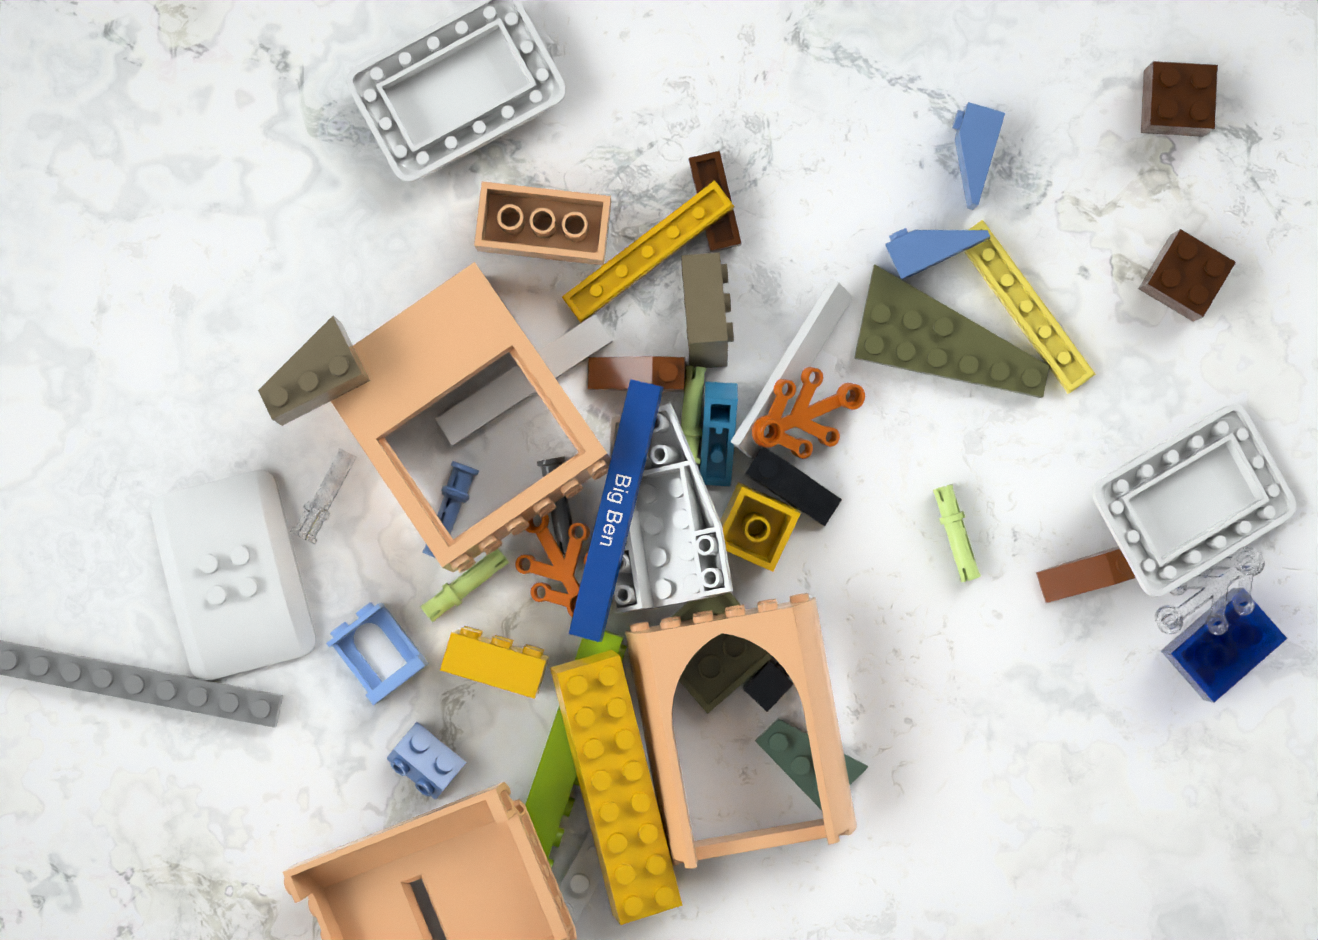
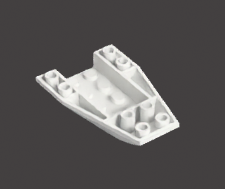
(675, 535)

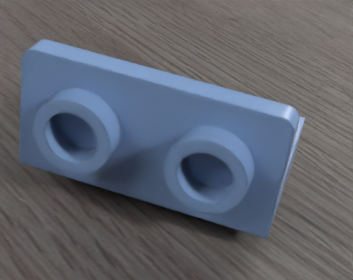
(425, 761)

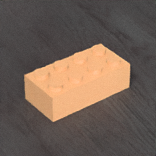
(542, 223)

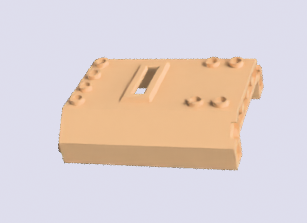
(475, 862)

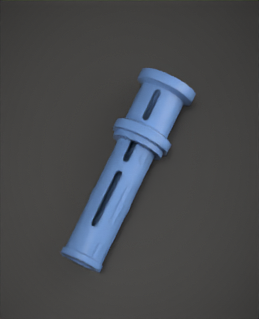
(454, 494)

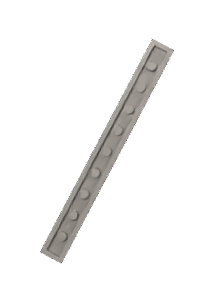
(139, 684)

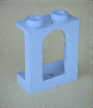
(344, 644)

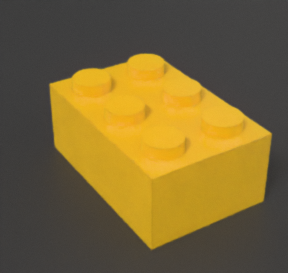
(495, 661)

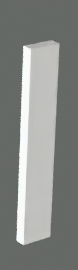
(797, 357)
(515, 387)

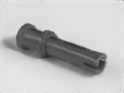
(561, 514)

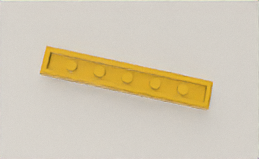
(648, 251)

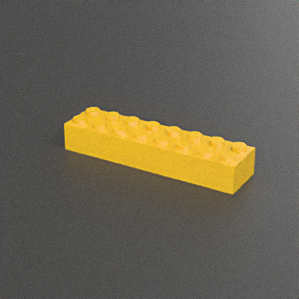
(616, 786)

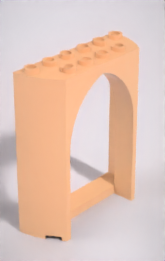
(795, 640)

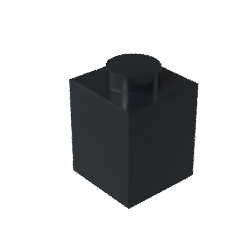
(768, 685)

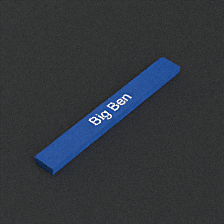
(616, 510)

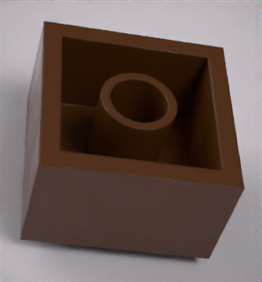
(1179, 99)
(1187, 275)

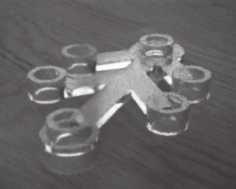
(1216, 589)

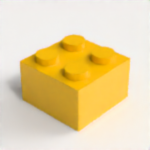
(757, 526)

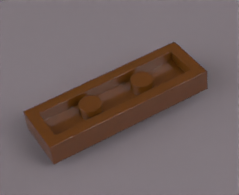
(704, 171)

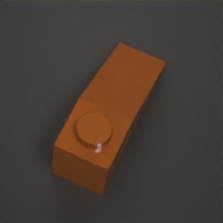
(616, 372)
(1084, 575)

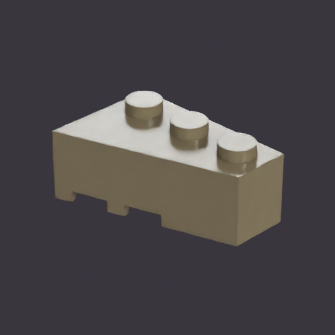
(706, 309)
(314, 375)

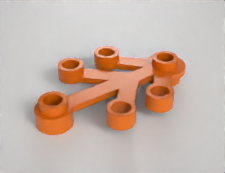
(803, 413)
(562, 568)

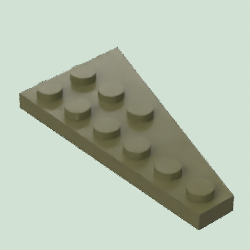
(924, 336)

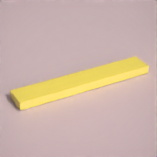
(1029, 312)

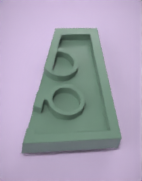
(792, 753)

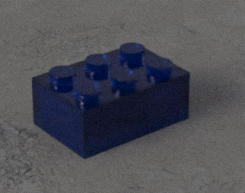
(1218, 662)

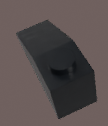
(793, 486)

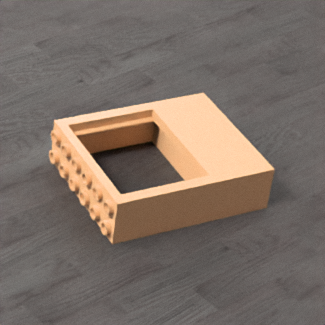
(423, 359)

